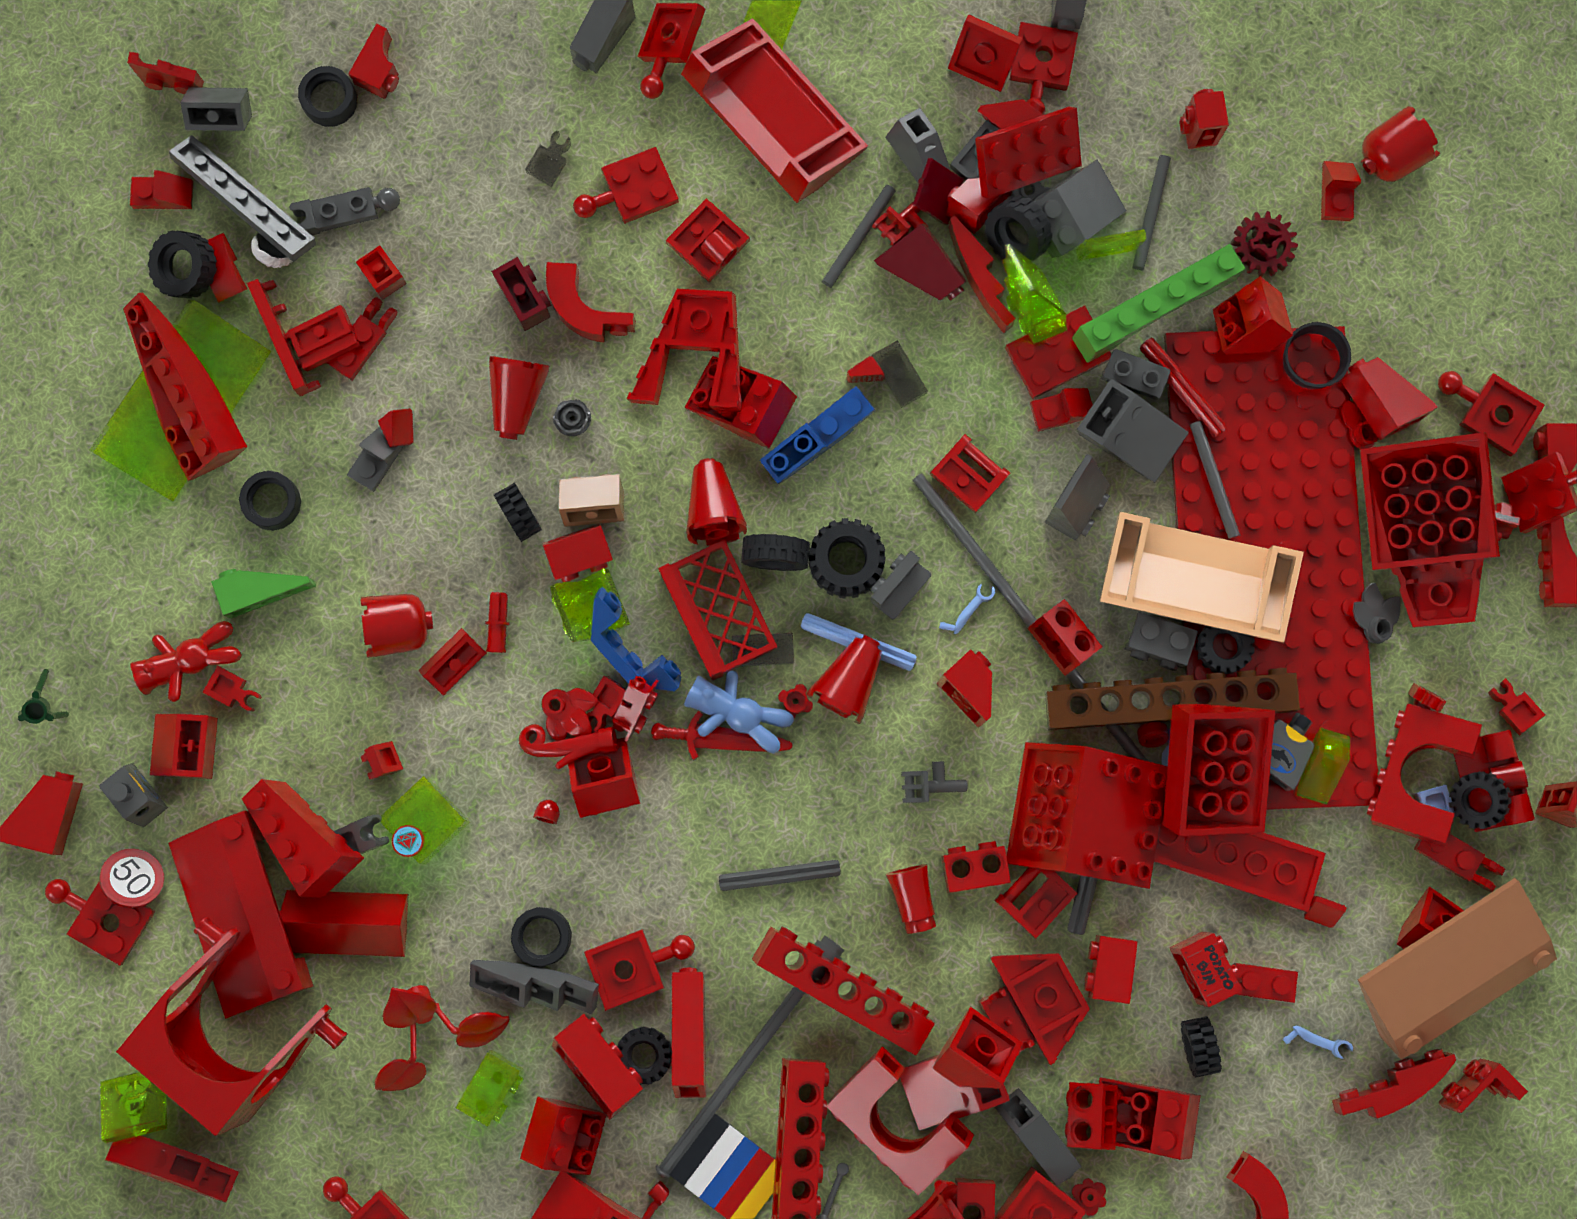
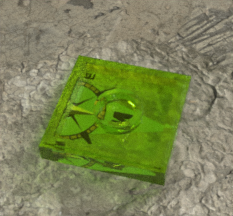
(1111, 245)
(131, 1107)

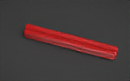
(1184, 388)

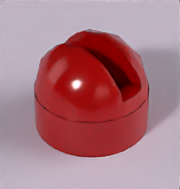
(547, 812)

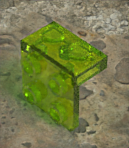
(576, 602)

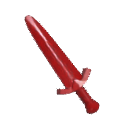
(720, 738)

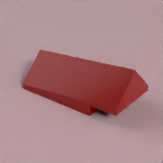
(346, 923)

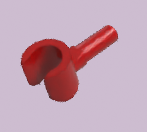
(659, 1194)

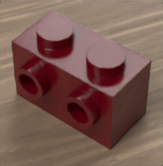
(521, 294)

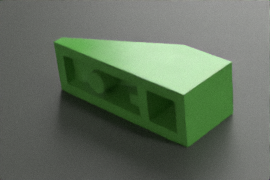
(249, 590)

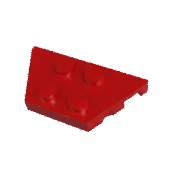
(1044, 997)

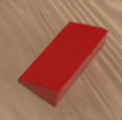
(452, 661)

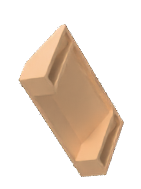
(1201, 578)

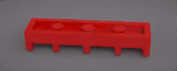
(279, 337)

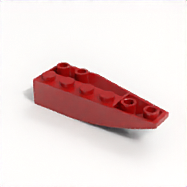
(182, 393)

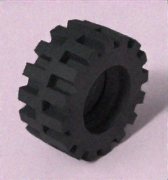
(1213, 661)

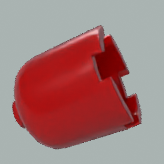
(1399, 146)
(394, 624)

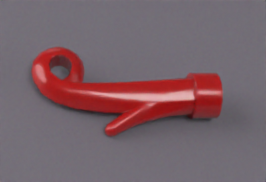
(572, 748)

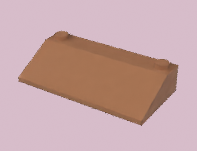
(1457, 969)

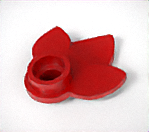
(1357, 426)
(572, 714)

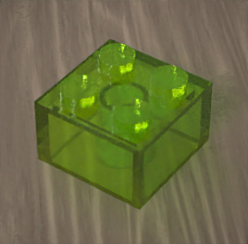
(429, 811)

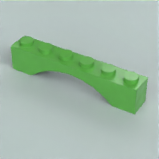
(1156, 302)

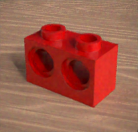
(1064, 637)
(976, 875)
(1099, 1116)

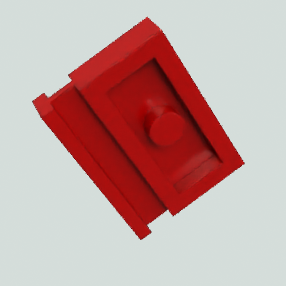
(323, 338)

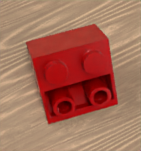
(1253, 319)
(183, 746)
(563, 1136)

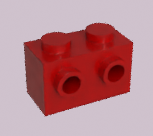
(1204, 119)
(577, 552)
(1111, 969)

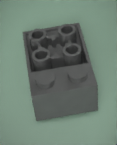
(1132, 431)

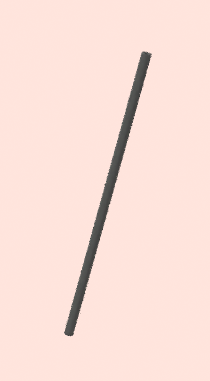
(1009, 594)

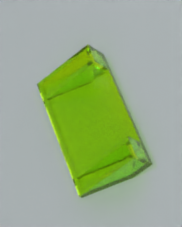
(134, 434)

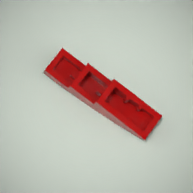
(976, 265)

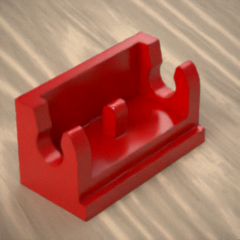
(1003, 1012)

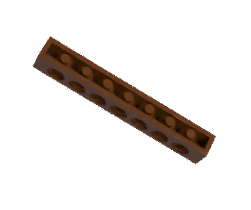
(1059, 715)

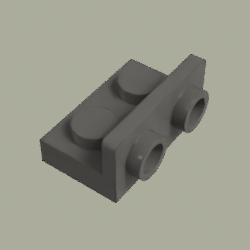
(1136, 374)

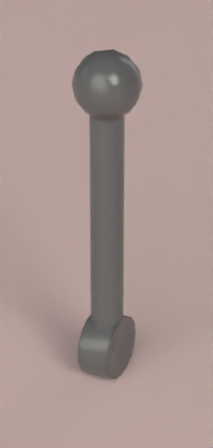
(842, 1169)

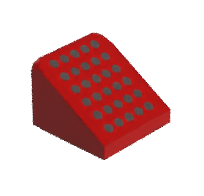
(865, 371)

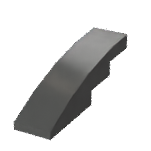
(523, 983)

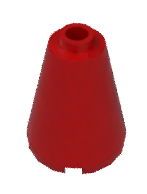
(514, 393)
(713, 506)
(849, 679)

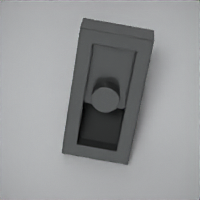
(374, 460)

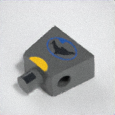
(1290, 751)
(131, 793)

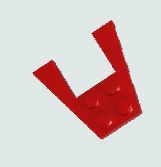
(700, 323)

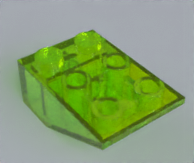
(1032, 297)

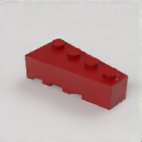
(300, 839)

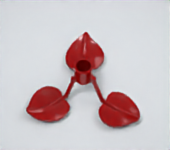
(416, 1006)

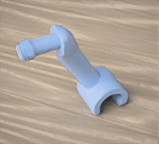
(968, 611)
(1317, 1040)

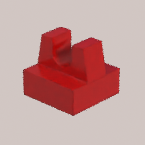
(382, 760)

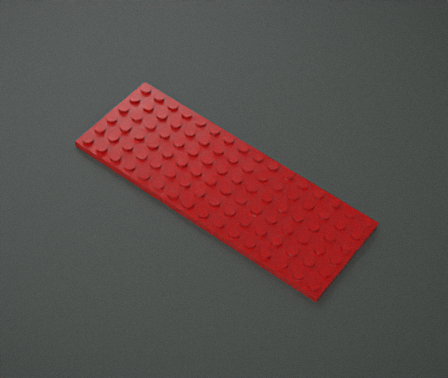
(1293, 488)

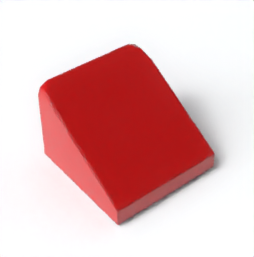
(397, 427)
(1325, 912)

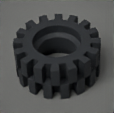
(517, 512)
(1493, 786)
(659, 1044)
(1201, 1046)

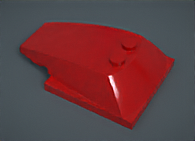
(1432, 522)

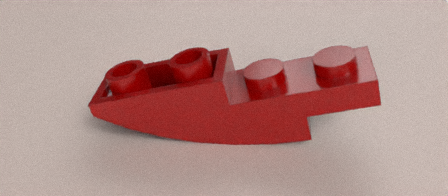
(1407, 1083)
(173, 1166)

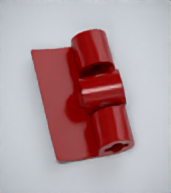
(1498, 756)

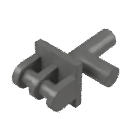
(924, 787)

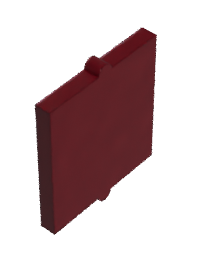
(934, 189)

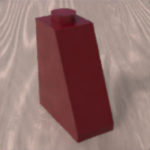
(924, 264)

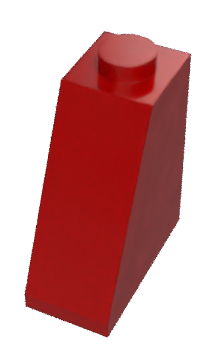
(1385, 397)
(44, 815)

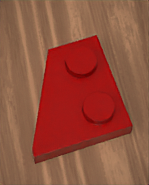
(164, 74)

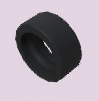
(318, 76)
(251, 486)
(518, 932)

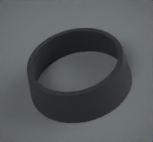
(1332, 334)

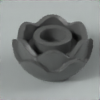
(565, 411)

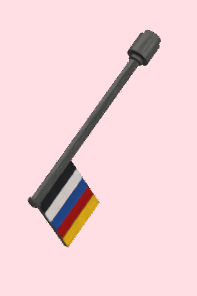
(716, 1157)

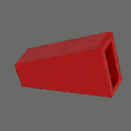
(688, 1034)

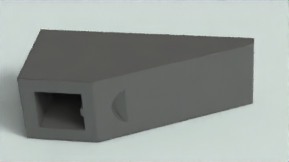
(915, 142)

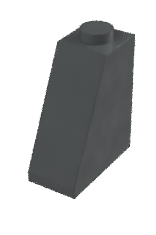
(601, 32)
(1038, 1137)

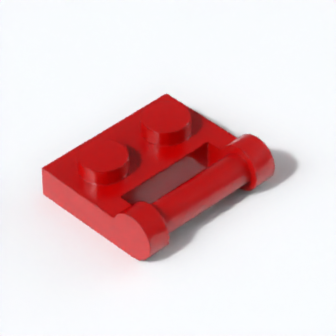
(963, 480)
(1042, 905)

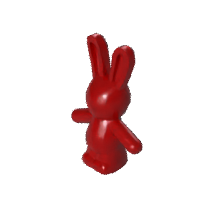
(188, 658)

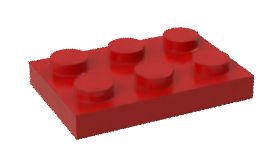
(1053, 359)

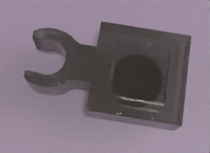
(548, 162)

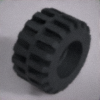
(853, 533)

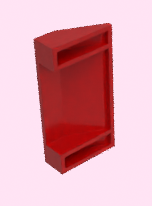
(773, 109)
(231, 887)

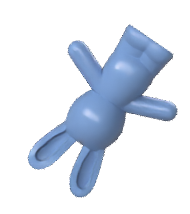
(740, 714)

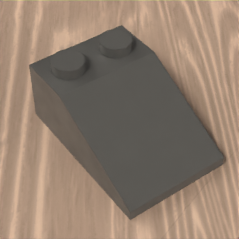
(1079, 207)
(1079, 500)

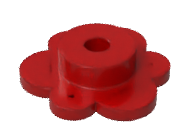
(1096, 1189)

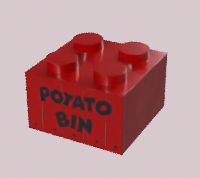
(1207, 968)

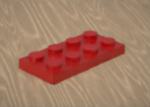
(1028, 152)

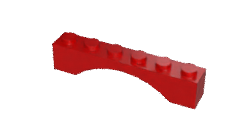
(1557, 555)

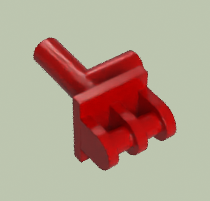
(895, 225)

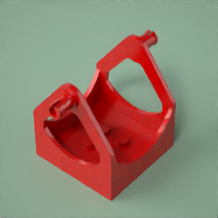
(185, 1066)

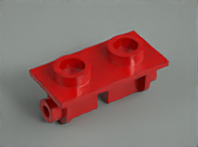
(641, 697)

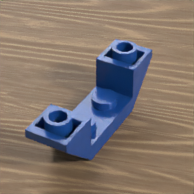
(605, 613)

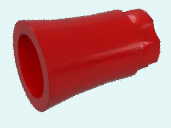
(913, 897)

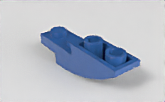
(818, 435)

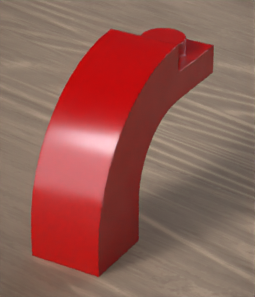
(562, 288)
(1261, 1187)

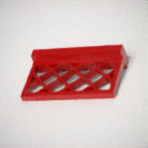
(691, 613)

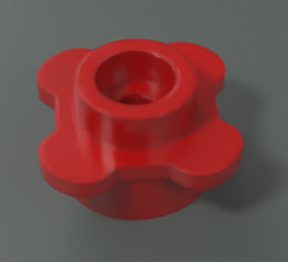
(799, 693)

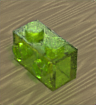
(490, 1088)

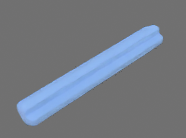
(845, 636)

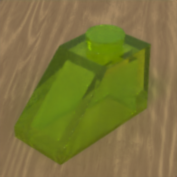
(1324, 766)

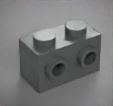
(216, 109)

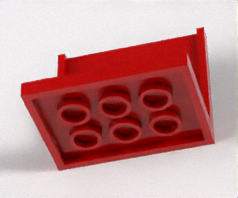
(1087, 813)

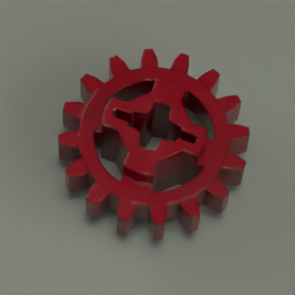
(1270, 232)

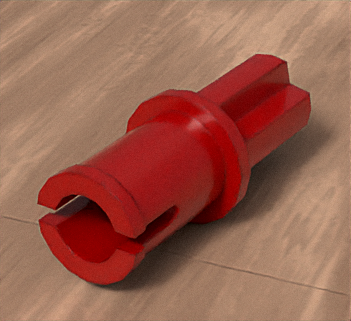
(497, 622)

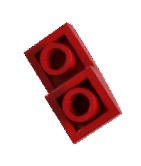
(227, 278)

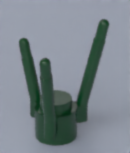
(37, 707)

